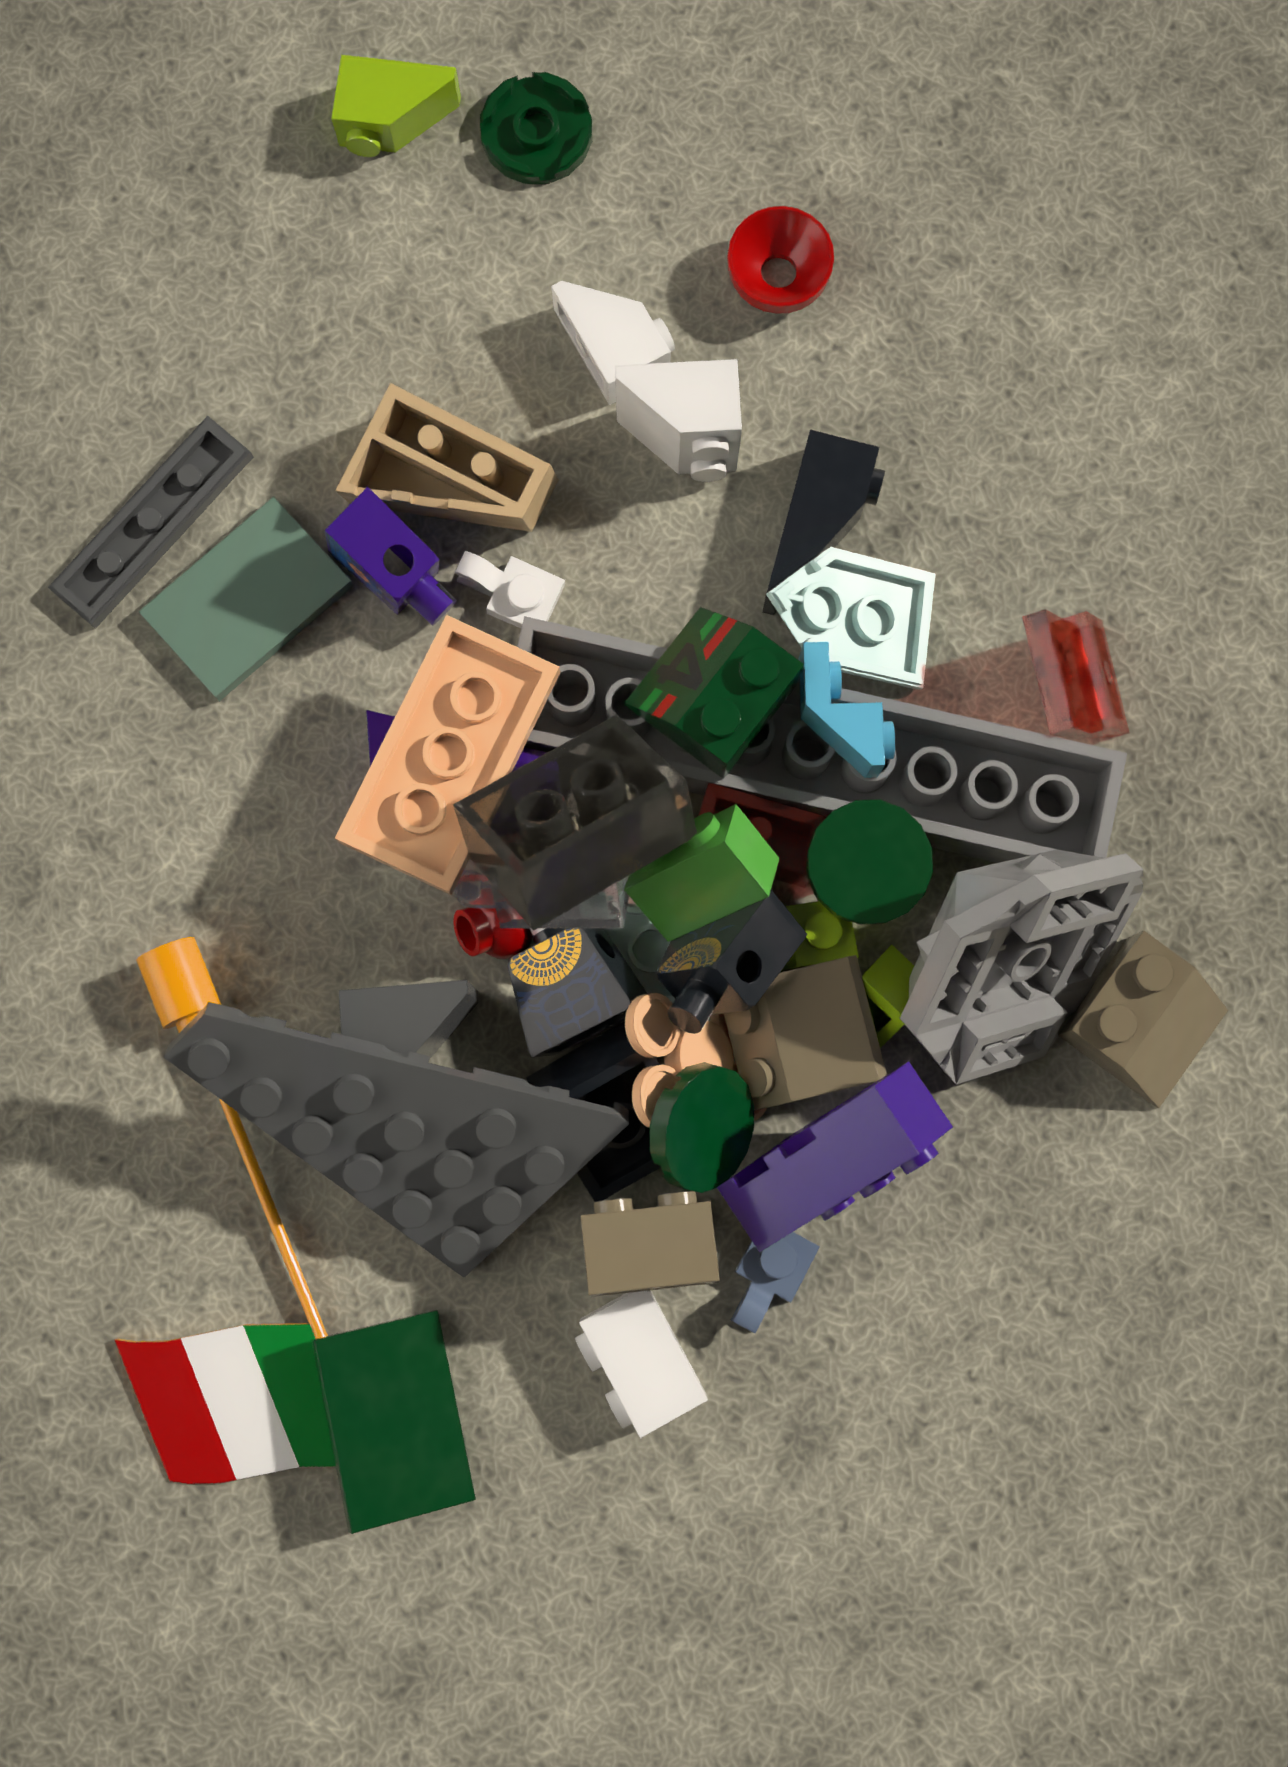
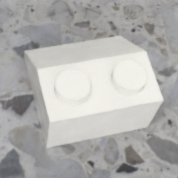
(684, 413)

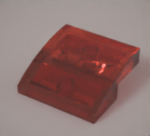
(1075, 675)

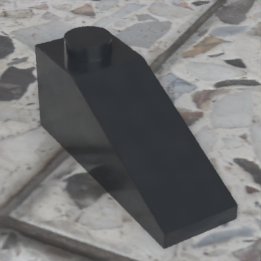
(826, 501)

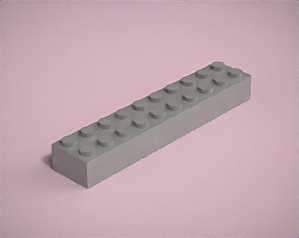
(963, 778)

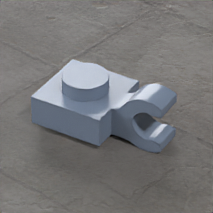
(771, 1272)

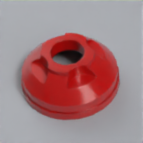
(785, 235)

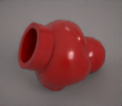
(480, 933)

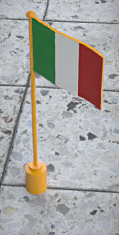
(240, 1394)

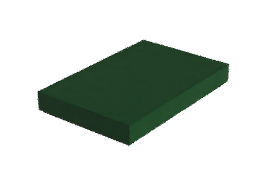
(393, 1421)

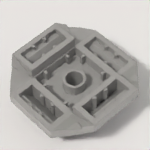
(1015, 957)

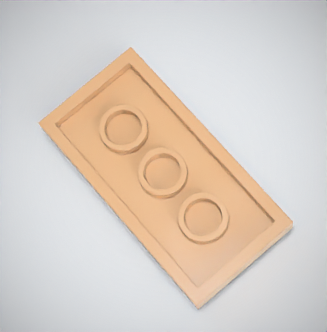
(448, 740)

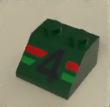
(716, 688)

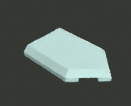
(867, 612)

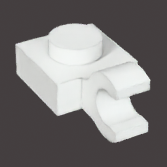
(515, 591)

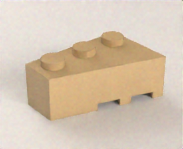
(445, 467)

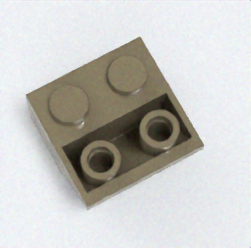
(649, 1246)

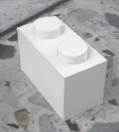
(641, 1360)

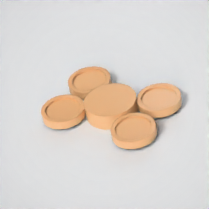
(656, 1036)

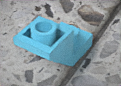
(849, 728)

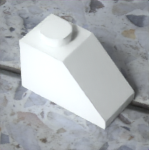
(610, 332)

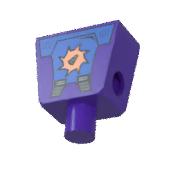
(359, 543)

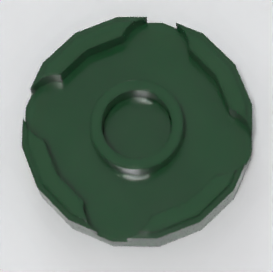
(525, 141)
(869, 862)
(702, 1127)

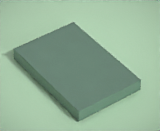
(246, 598)

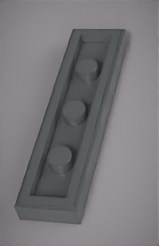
(151, 522)

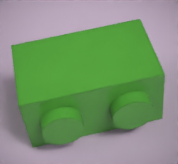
(707, 876)

